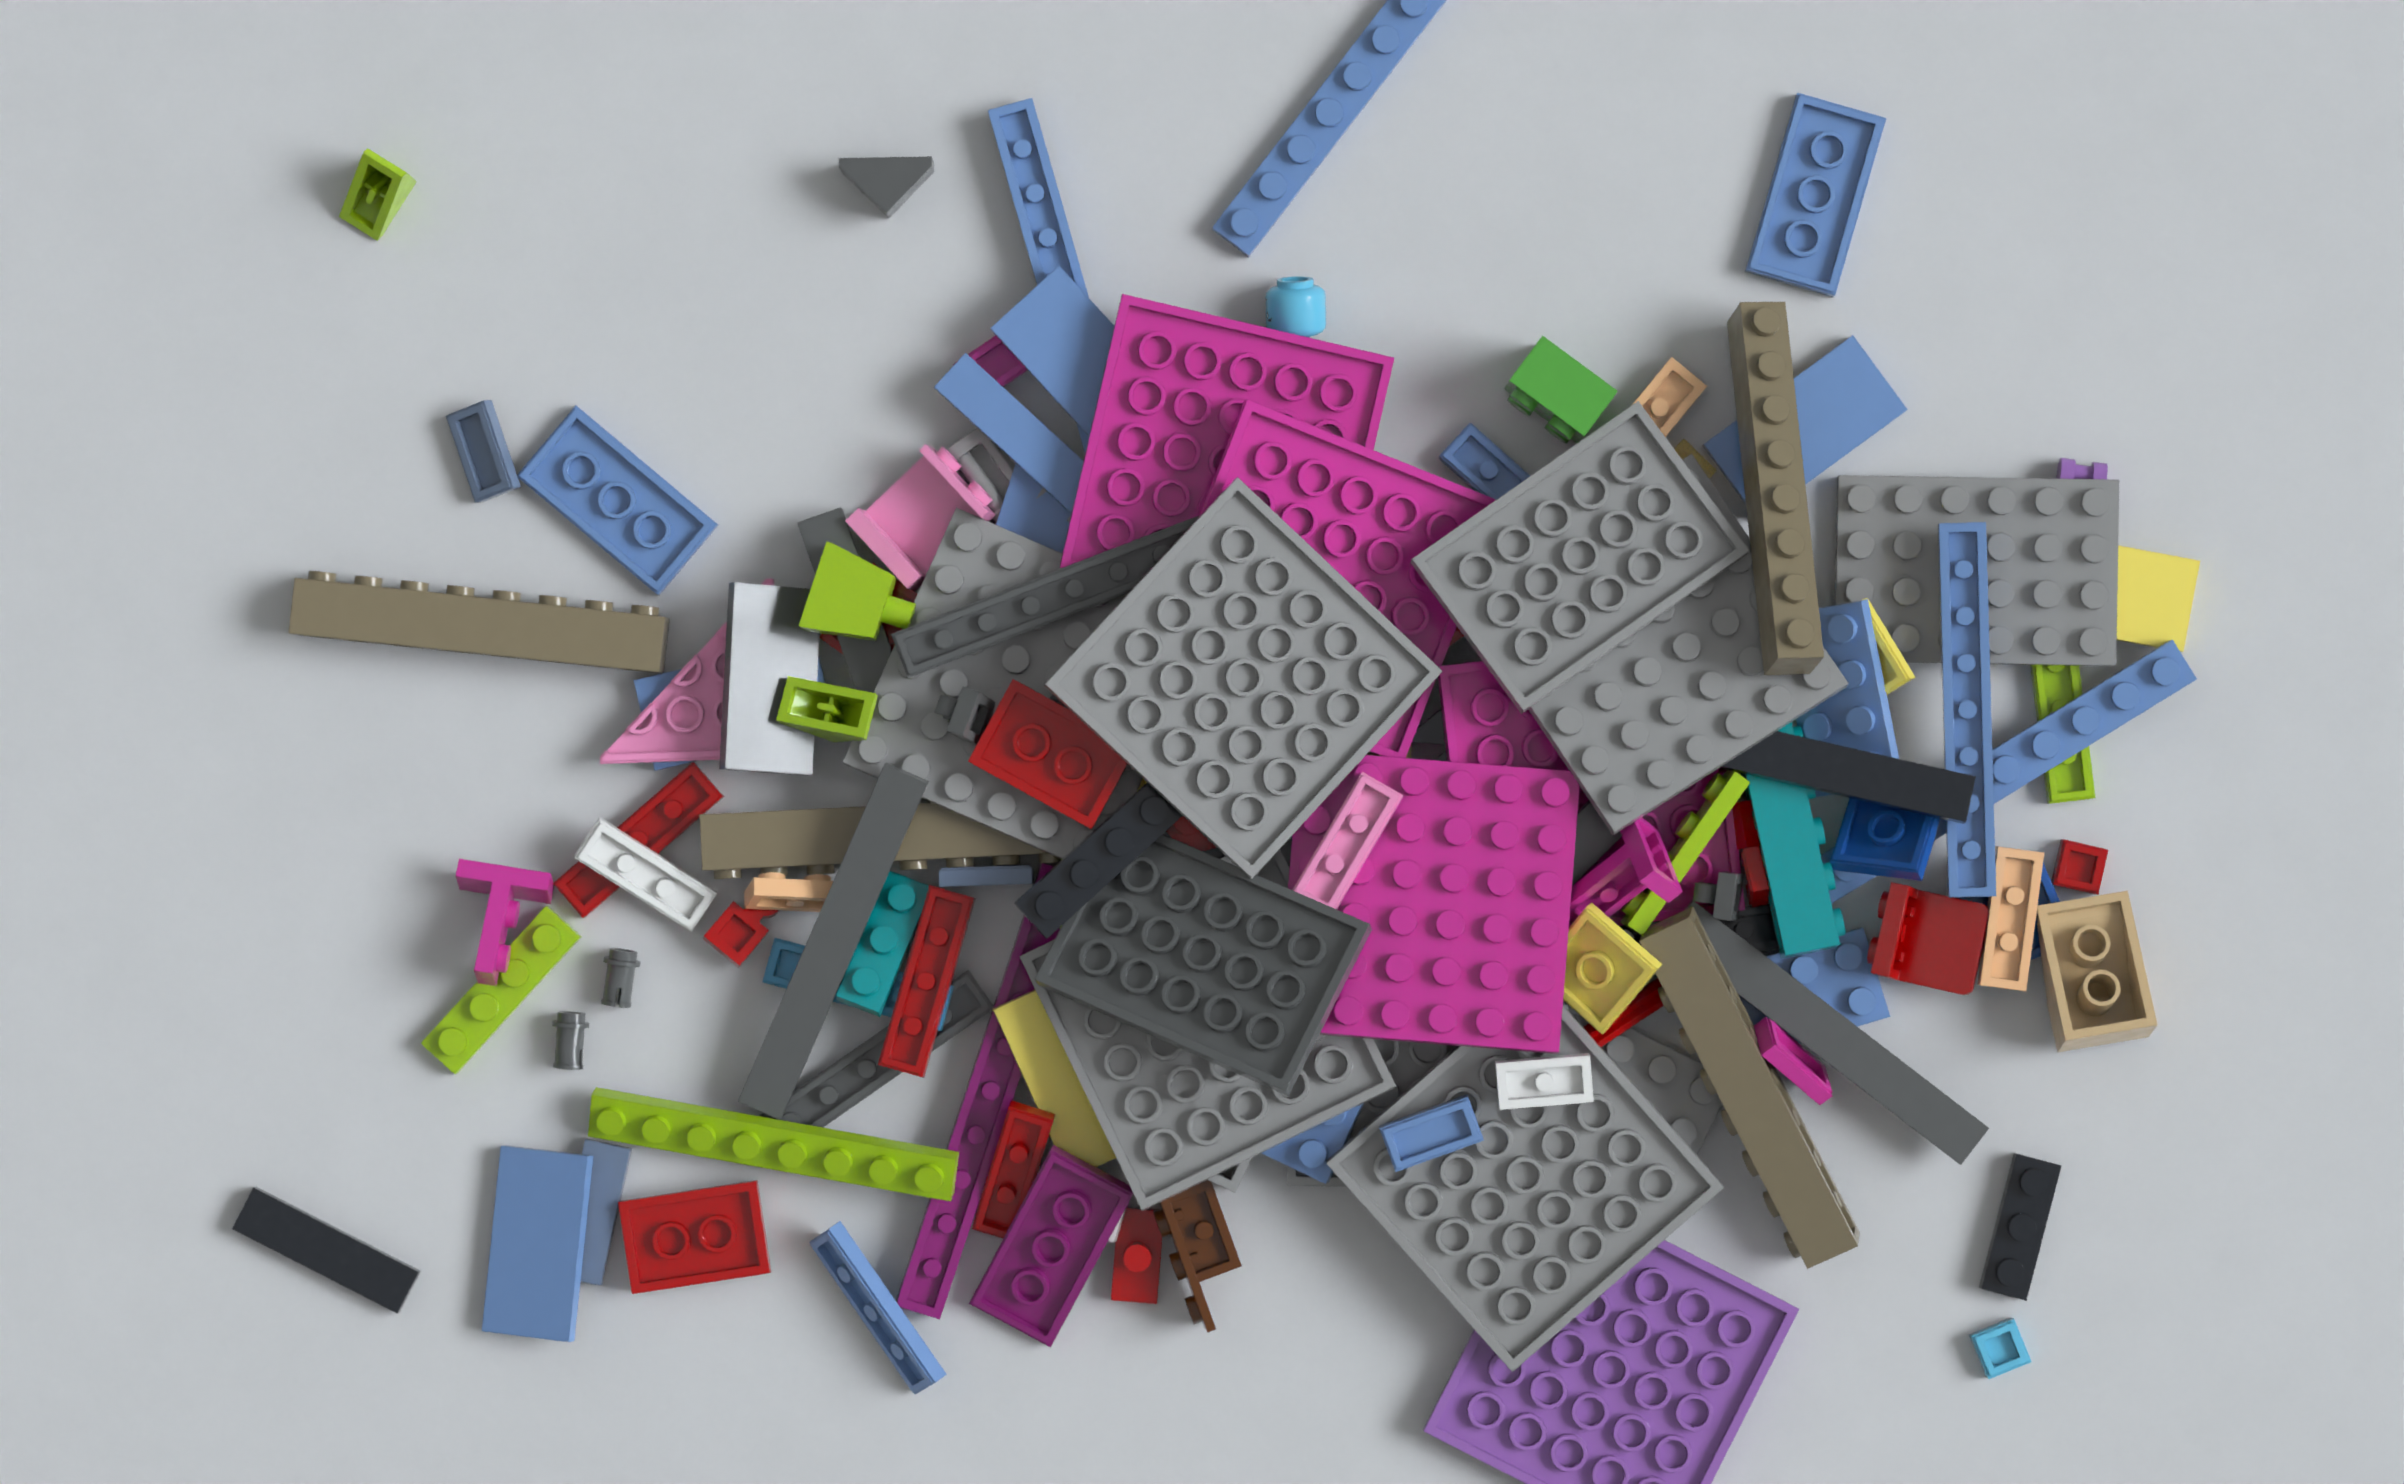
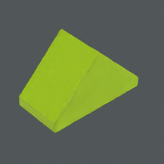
(375, 194)
(826, 710)

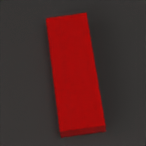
(1013, 1167)

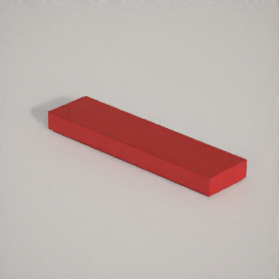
(653, 825)
(926, 981)

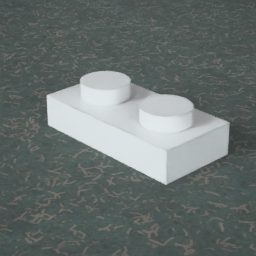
(1544, 1081)

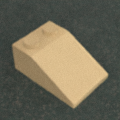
(2094, 972)

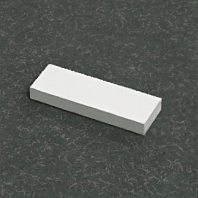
(645, 874)

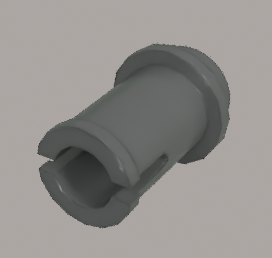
(619, 975)
(569, 1040)

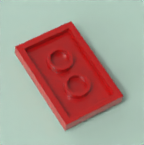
(1049, 754)
(694, 1237)

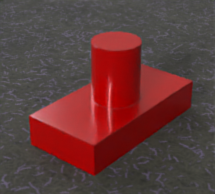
(1137, 1258)

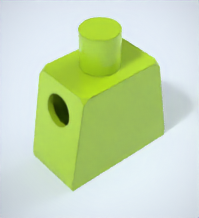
(852, 598)

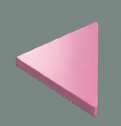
(684, 717)

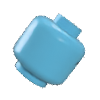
(1296, 306)

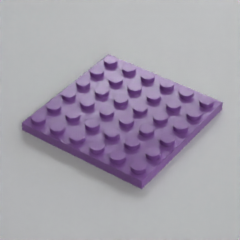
(1629, 1388)

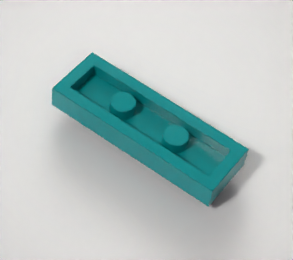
(883, 945)

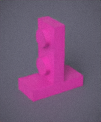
(1628, 872)
(502, 911)

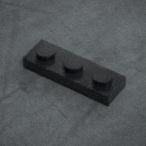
(2020, 1226)

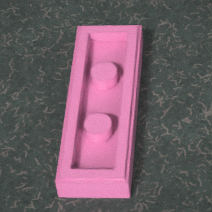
(1348, 841)

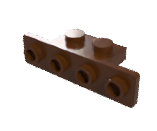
(1200, 1242)

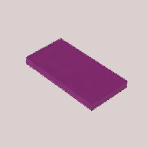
(1052, 1246)

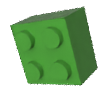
(1559, 391)

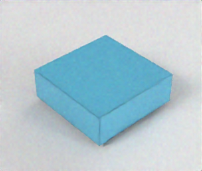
(2000, 1348)

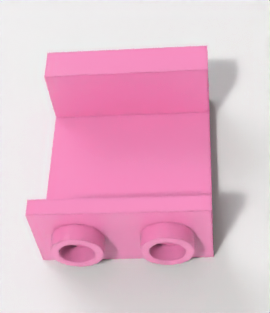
(915, 512)

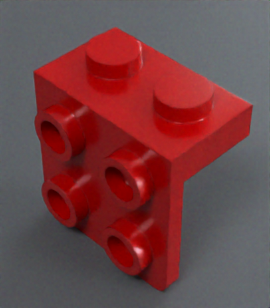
(1928, 939)

